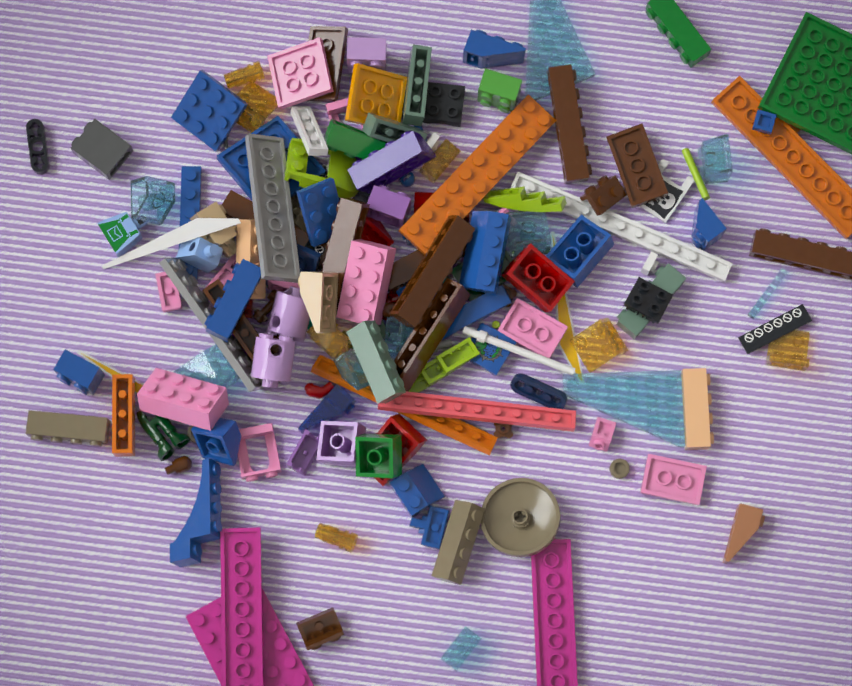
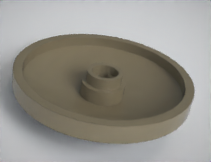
(520, 517)

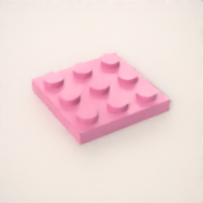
(300, 73)

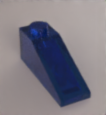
(331, 408)

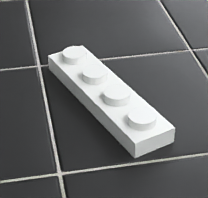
(309, 131)

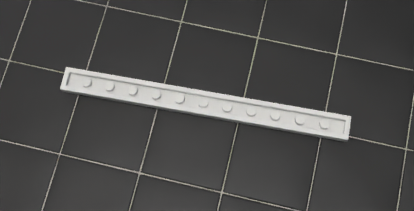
(632, 231)

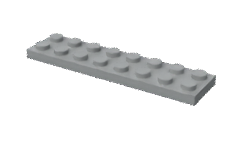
(272, 208)
(199, 304)

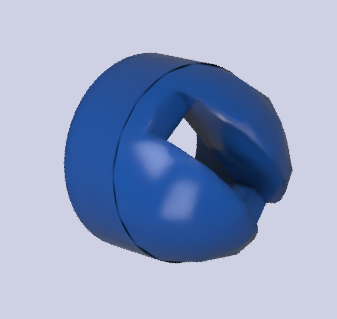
(409, 182)

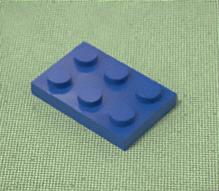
(318, 209)

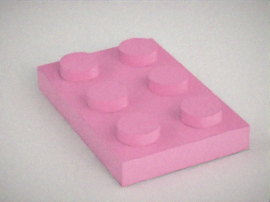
(532, 328)
(673, 479)

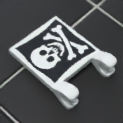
(665, 206)

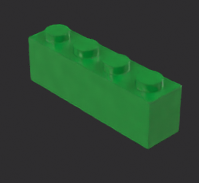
(679, 31)
(351, 140)

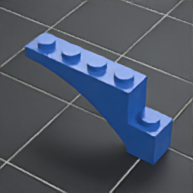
(204, 521)

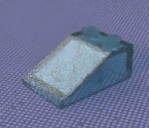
(210, 367)

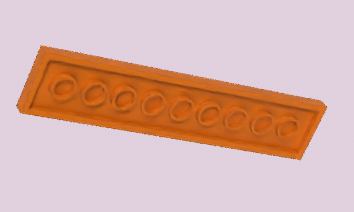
(790, 156)
(479, 172)

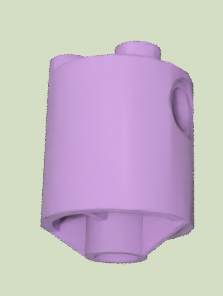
(289, 315)
(275, 366)

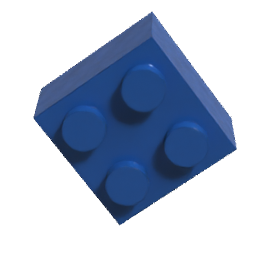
(79, 372)

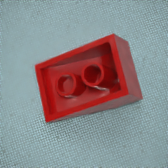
(411, 439)

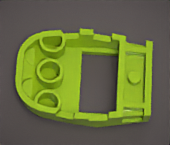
(337, 169)

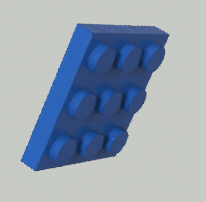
(209, 110)

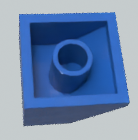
(706, 226)
(220, 443)
(416, 490)

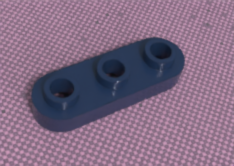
(530, 390)

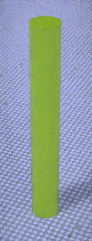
(695, 173)

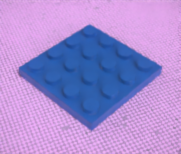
(236, 162)

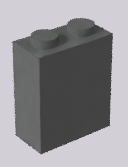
(101, 149)

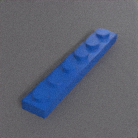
(190, 201)

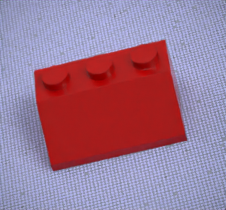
(537, 278)

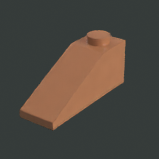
(745, 524)

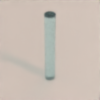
(767, 294)

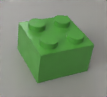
(499, 91)

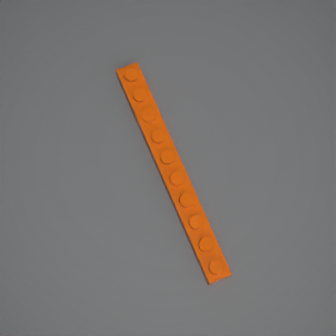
(450, 427)

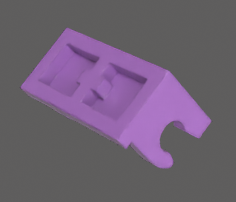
(304, 453)

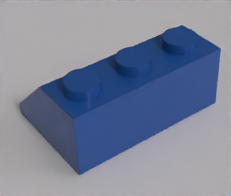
(581, 249)

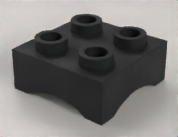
(444, 104)

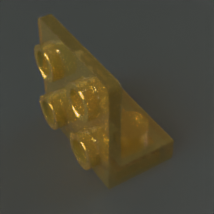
(259, 106)
(598, 344)
(789, 351)

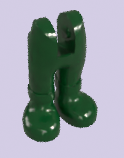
(165, 449)

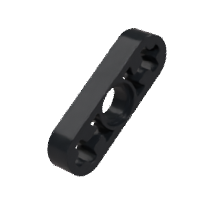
(30, 134)

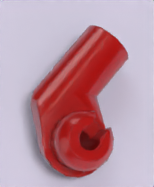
(317, 391)

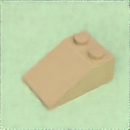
(320, 299)

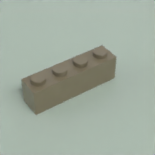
(67, 427)
(458, 542)

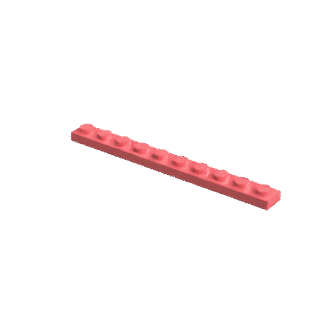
(482, 411)

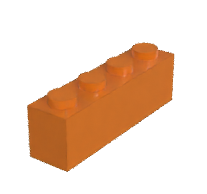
(123, 415)

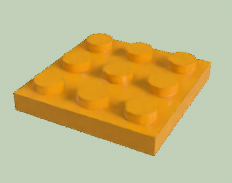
(376, 93)

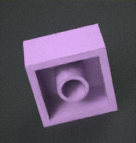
(366, 51)

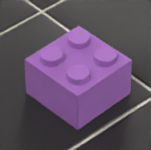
(389, 206)
(337, 442)

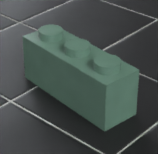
(387, 129)

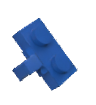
(431, 527)

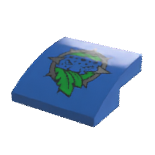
(490, 357)

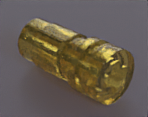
(244, 75)
(337, 537)

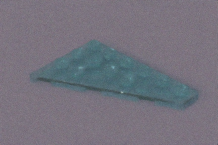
(551, 44)
(641, 399)

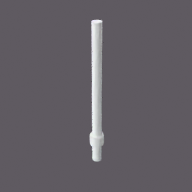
(483, 336)

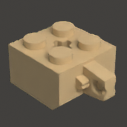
(223, 237)

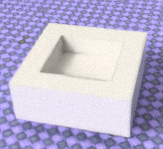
(432, 141)
(650, 264)

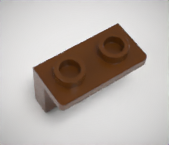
(604, 194)
(320, 629)

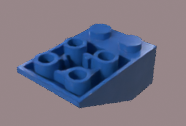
(489, 51)

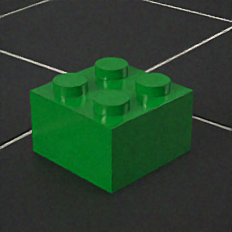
(378, 455)

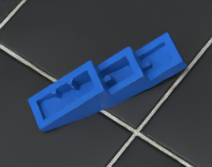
(479, 310)

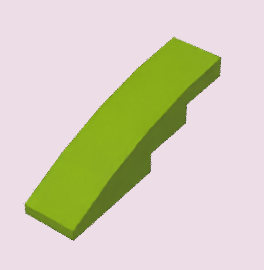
(518, 199)
(445, 364)

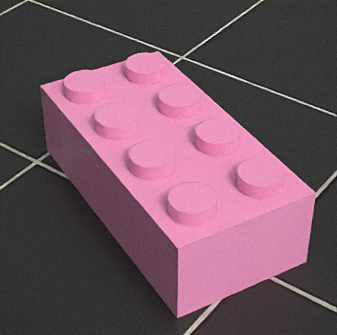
(366, 281)
(183, 399)

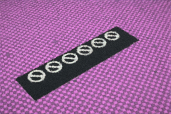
(775, 329)

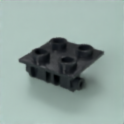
(648, 300)

